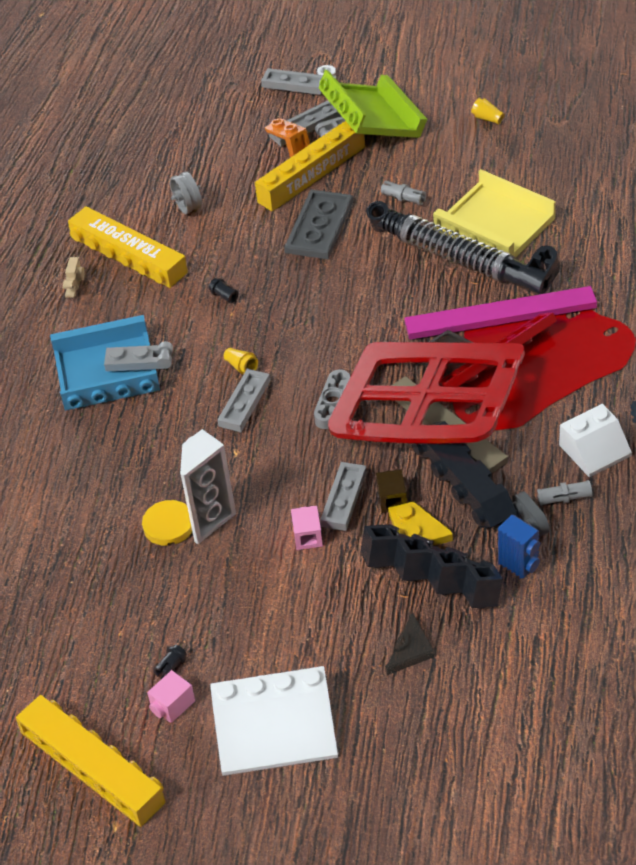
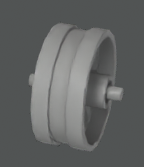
(185, 192)

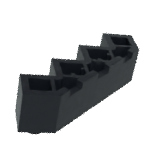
(469, 481)
(419, 560)

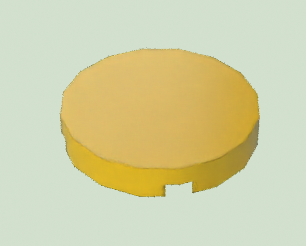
(167, 522)

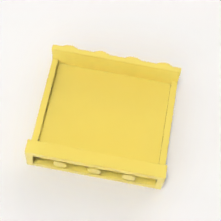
(498, 214)

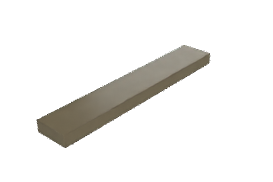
(481, 450)

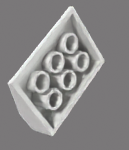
(273, 720)

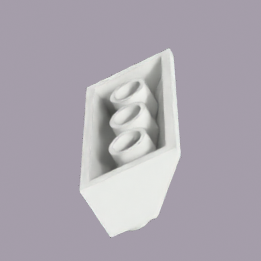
(206, 484)

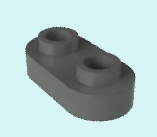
(530, 512)

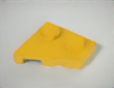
(414, 520)

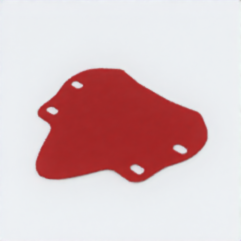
(553, 363)

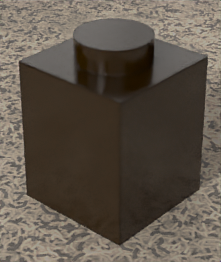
(390, 489)

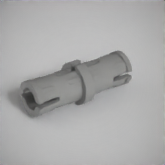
(403, 192)
(564, 492)

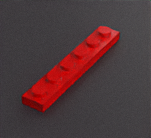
(522, 335)

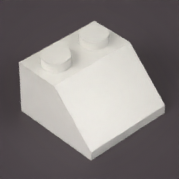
(594, 440)

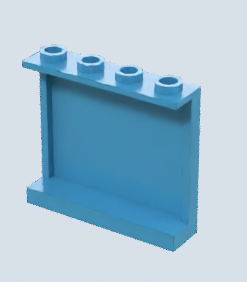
(82, 357)

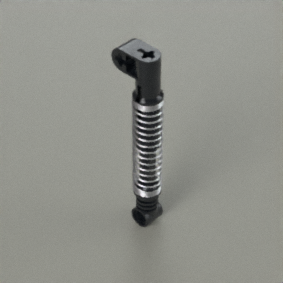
(500, 265)

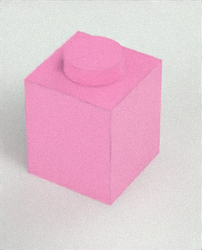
(306, 527)
(170, 697)

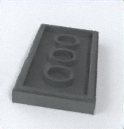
(319, 224)

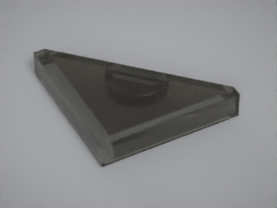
(410, 648)

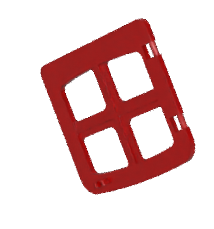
(427, 391)

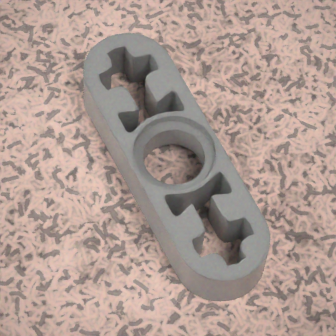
(330, 390)

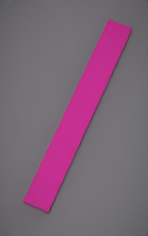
(500, 312)

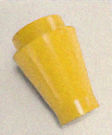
(485, 110)
(241, 360)

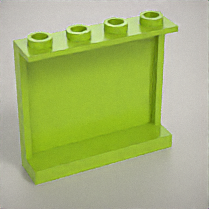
(374, 108)

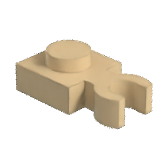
(74, 275)

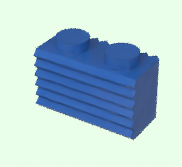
(518, 546)

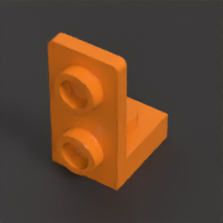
(295, 135)

